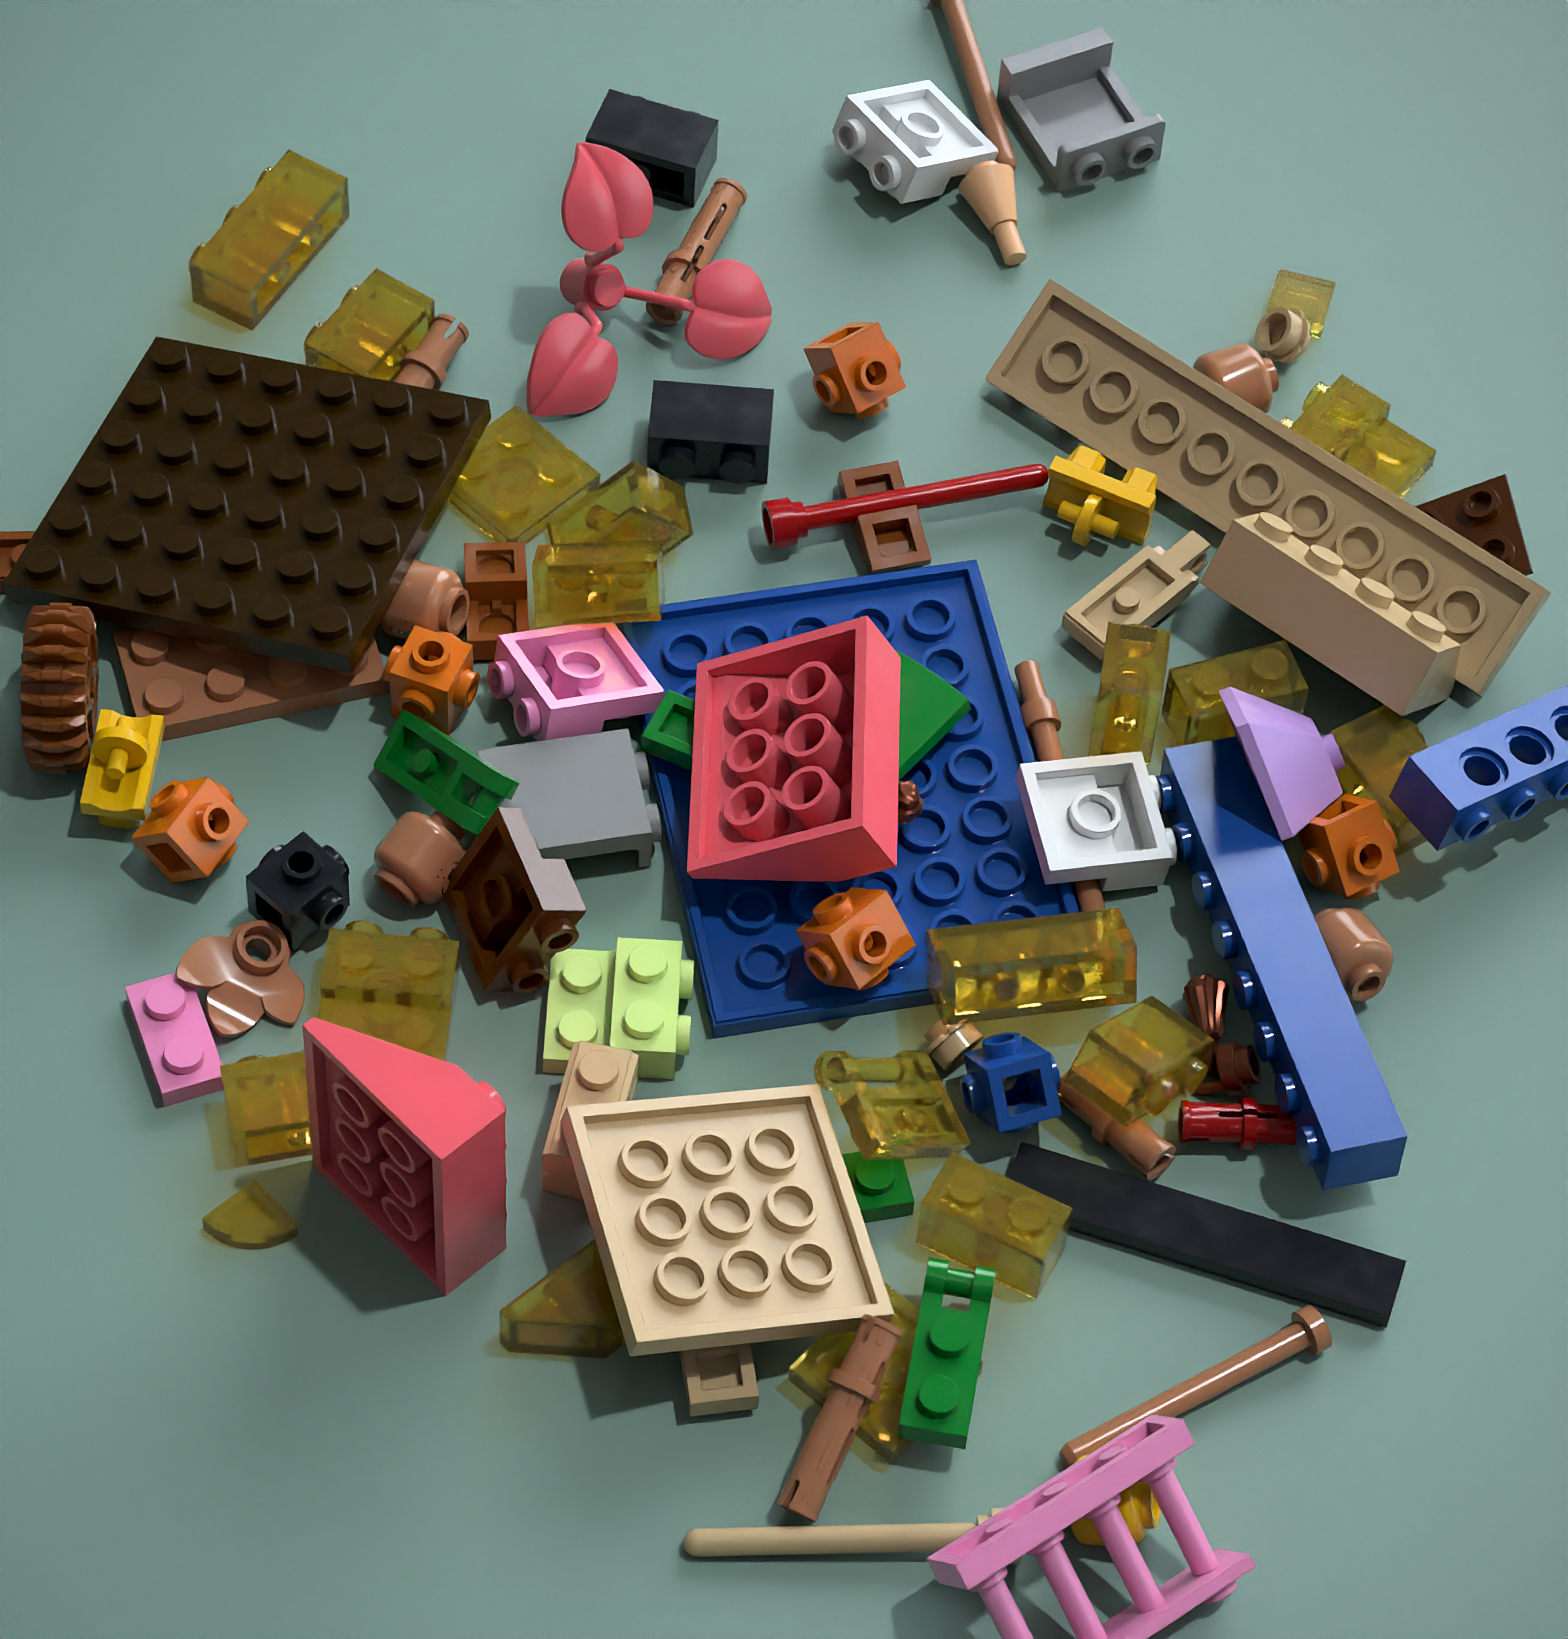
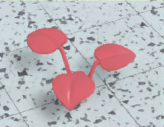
(599, 207)

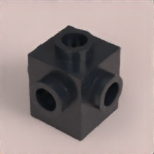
(299, 888)

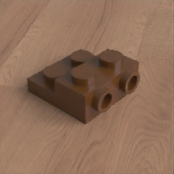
(513, 905)

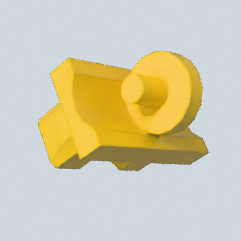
(1099, 501)
(122, 768)

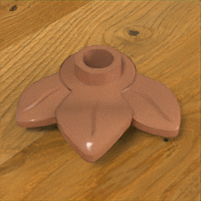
(239, 985)

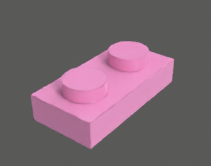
(175, 1038)

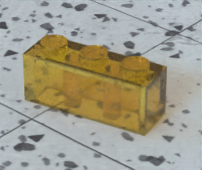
(269, 239)
(1031, 966)

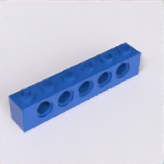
(1487, 773)

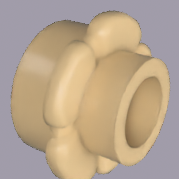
(1283, 334)
(950, 1042)

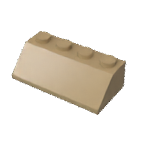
(1333, 614)

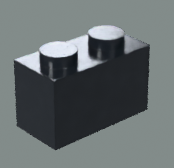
(664, 142)
(710, 431)

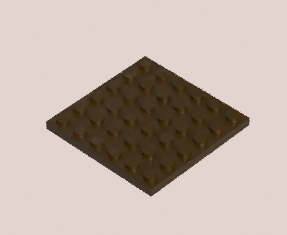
(251, 503)

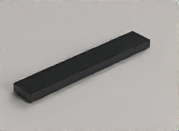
(1215, 1236)

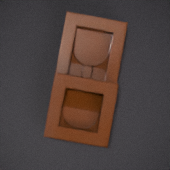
(886, 538)
(496, 593)

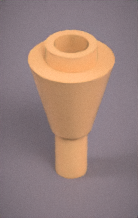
(992, 196)

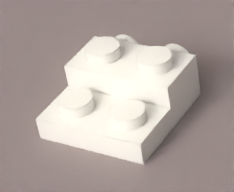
(910, 139)
(1097, 821)

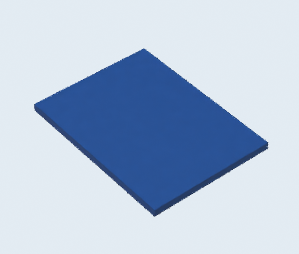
(956, 861)

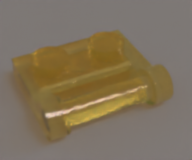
(893, 1121)

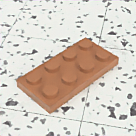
(220, 687)

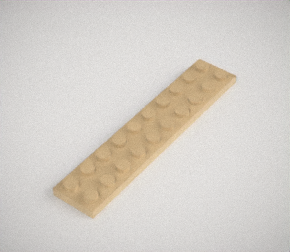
(1238, 461)

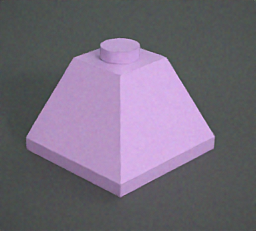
(1286, 758)

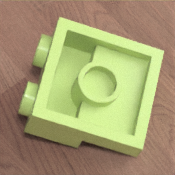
(620, 1002)

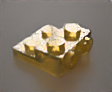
(1356, 430)
(391, 985)

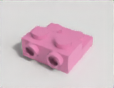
(571, 679)

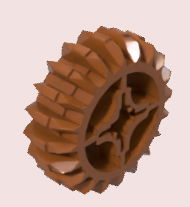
(59, 687)

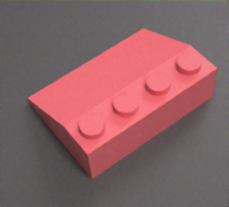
(797, 759)
(410, 1148)

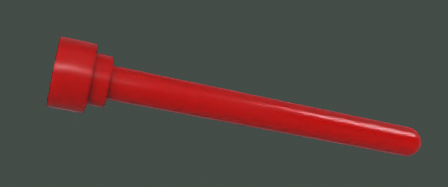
(788, 521)

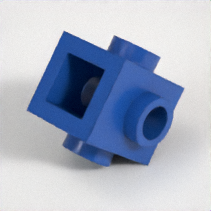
(1027, 1093)

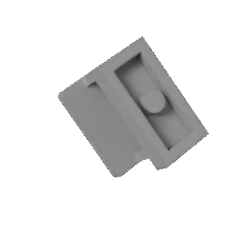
(1077, 111)
(582, 794)

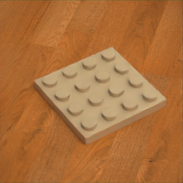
(724, 1218)

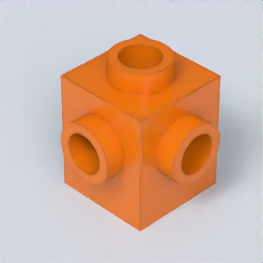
(855, 369)
(432, 677)
(190, 829)
(1348, 848)
(854, 938)

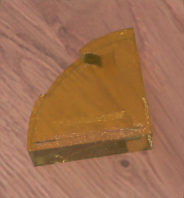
(250, 1220)

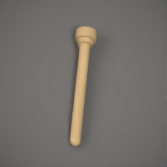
(827, 1539)

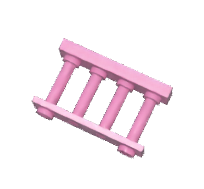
(1092, 1491)

